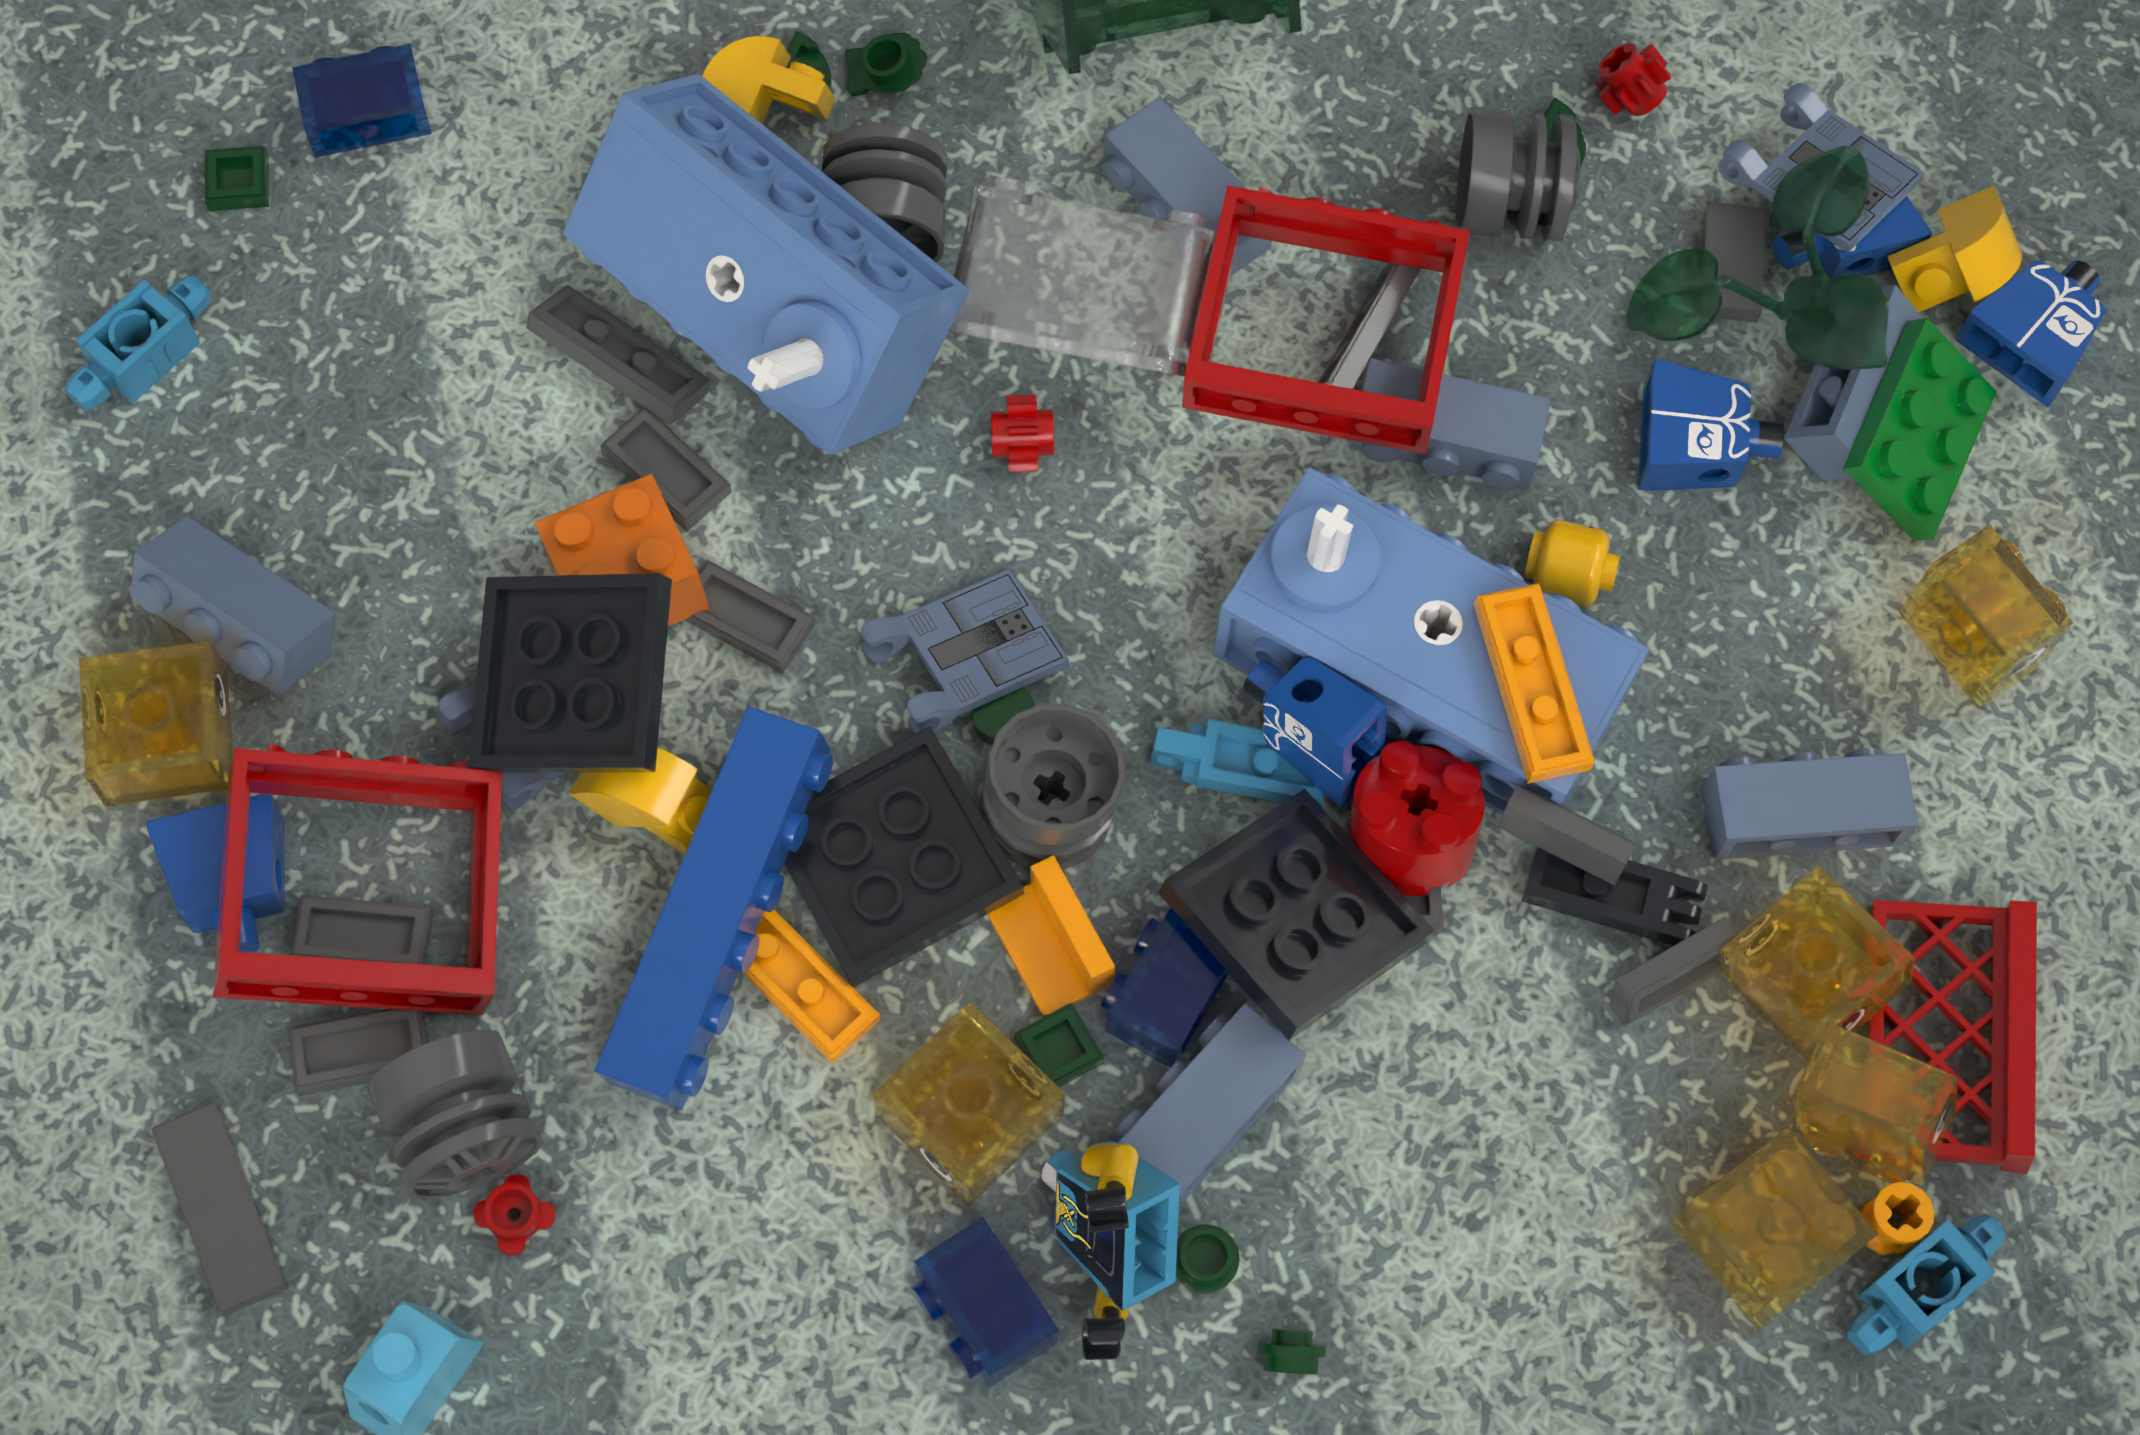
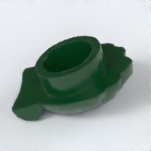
(885, 64)

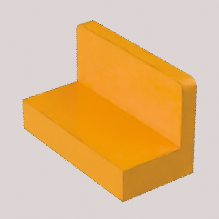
(1053, 941)

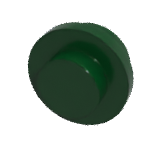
(1206, 1258)
(1291, 1352)

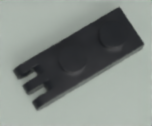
(1639, 902)

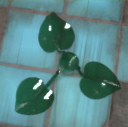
(1828, 322)

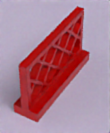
(2010, 1017)

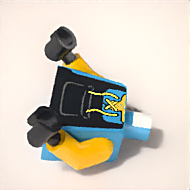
(1120, 1228)

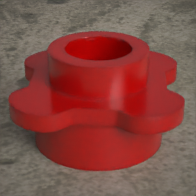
(494, 1212)

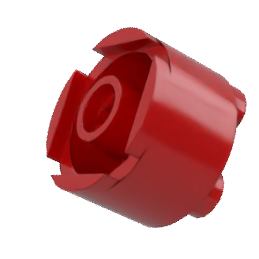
(1417, 816)

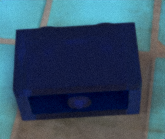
(361, 100)
(1166, 991)
(984, 1304)

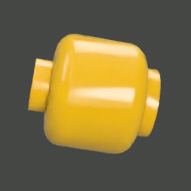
(1572, 561)

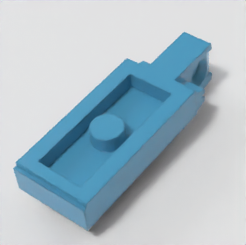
(1230, 761)

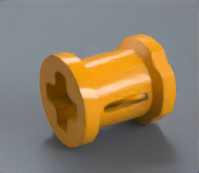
(1914, 1207)

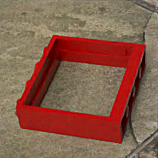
(1306, 403)
(360, 982)

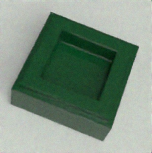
(236, 178)
(1060, 1046)

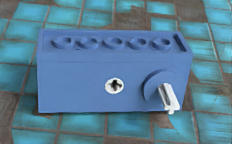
(763, 262)
(1401, 623)

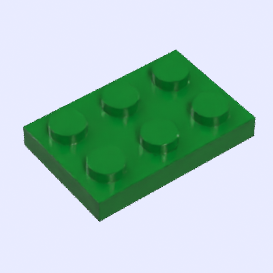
(1920, 429)

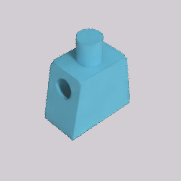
(408, 1371)

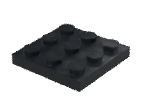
(570, 673)
(897, 858)
(1296, 913)

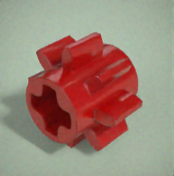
(1632, 79)
(1022, 433)

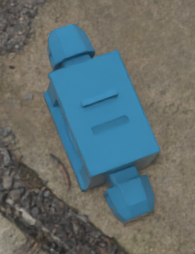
(135, 317)
(1892, 1311)

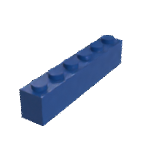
(715, 909)

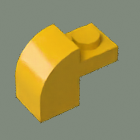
(756, 73)
(1971, 255)
(660, 801)

